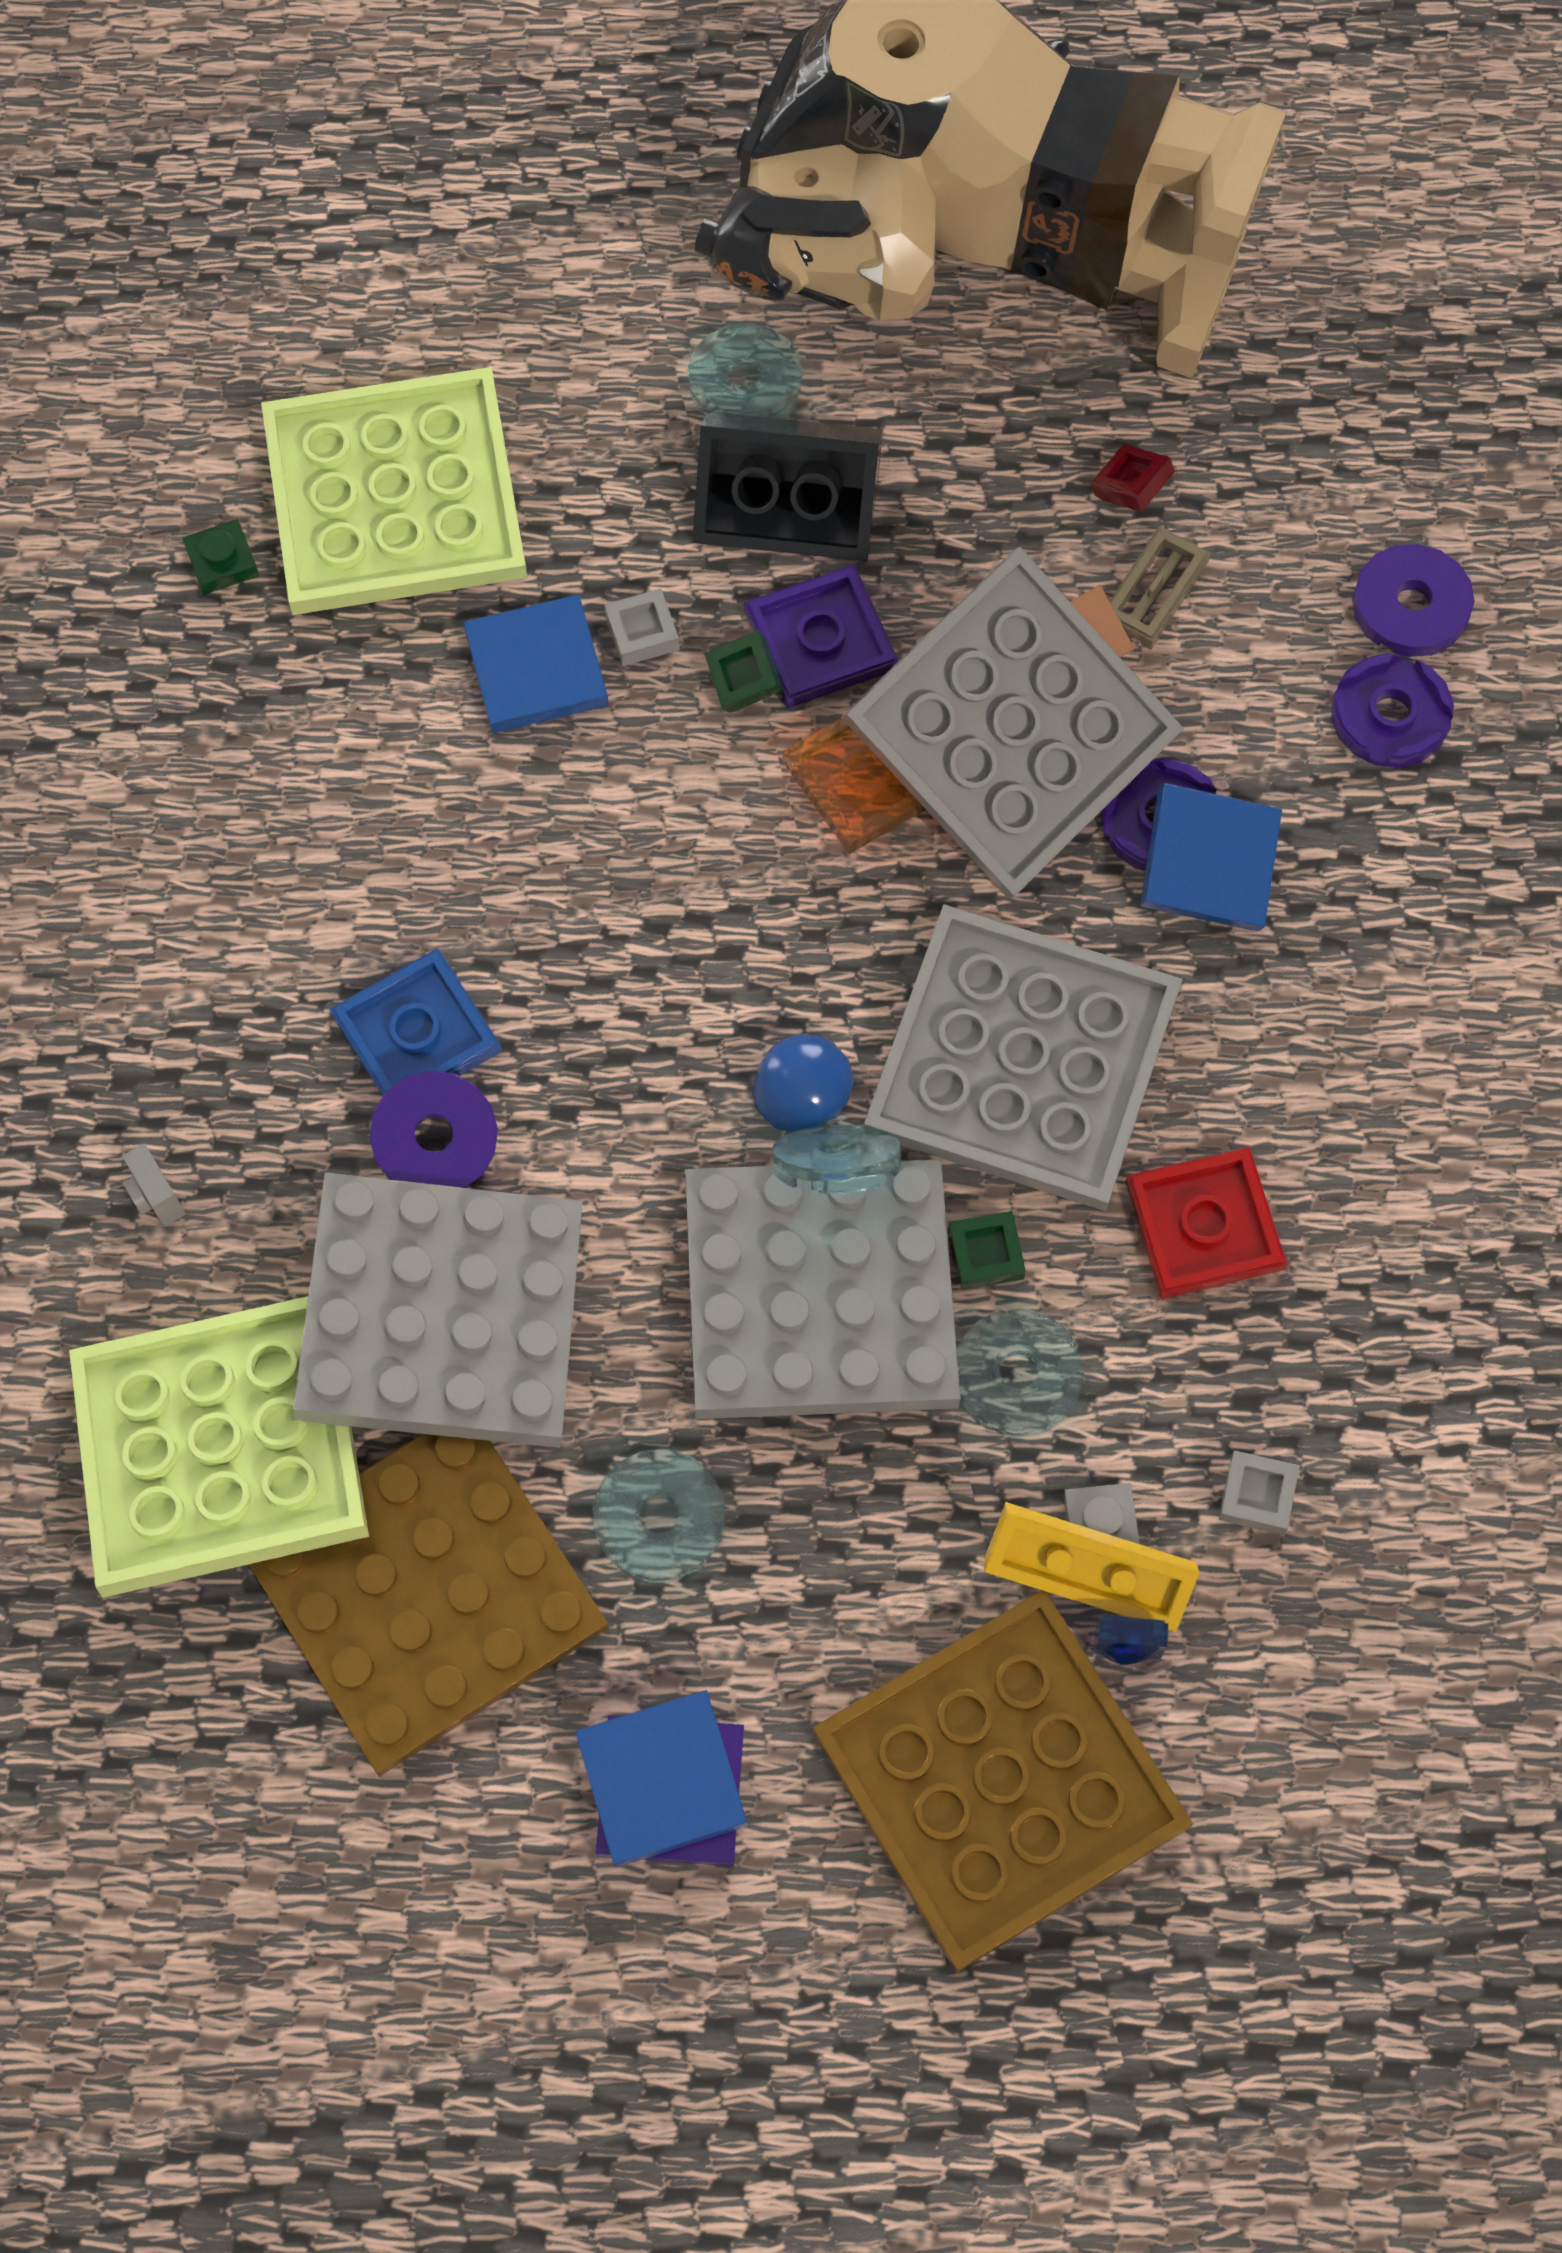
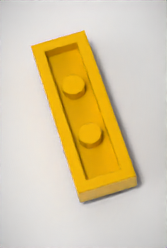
(1090, 1566)

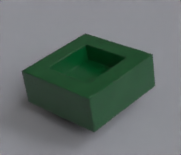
(220, 556)
(744, 671)
(986, 1250)

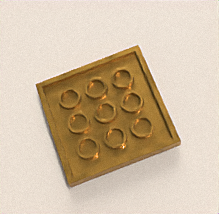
(439, 1603)
(1001, 1779)

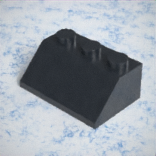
(786, 485)

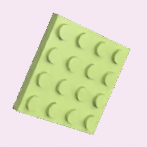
(392, 491)
(200, 1451)

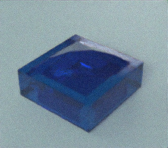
(1130, 1639)

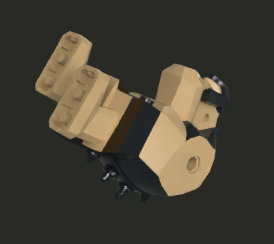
(983, 142)

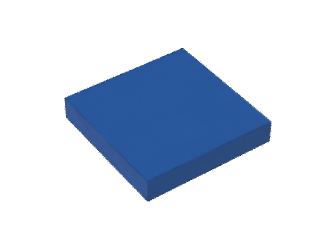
(536, 663)
(1211, 857)
(415, 1024)
(661, 1778)

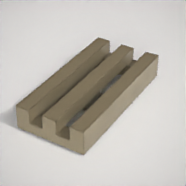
(1181, 548)

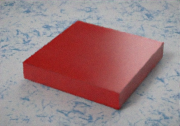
(1205, 1223)

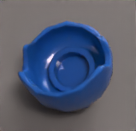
(802, 1083)

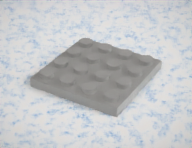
(1013, 722)
(1023, 1057)
(819, 1295)
(439, 1311)

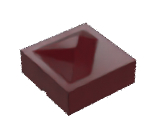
(1132, 477)

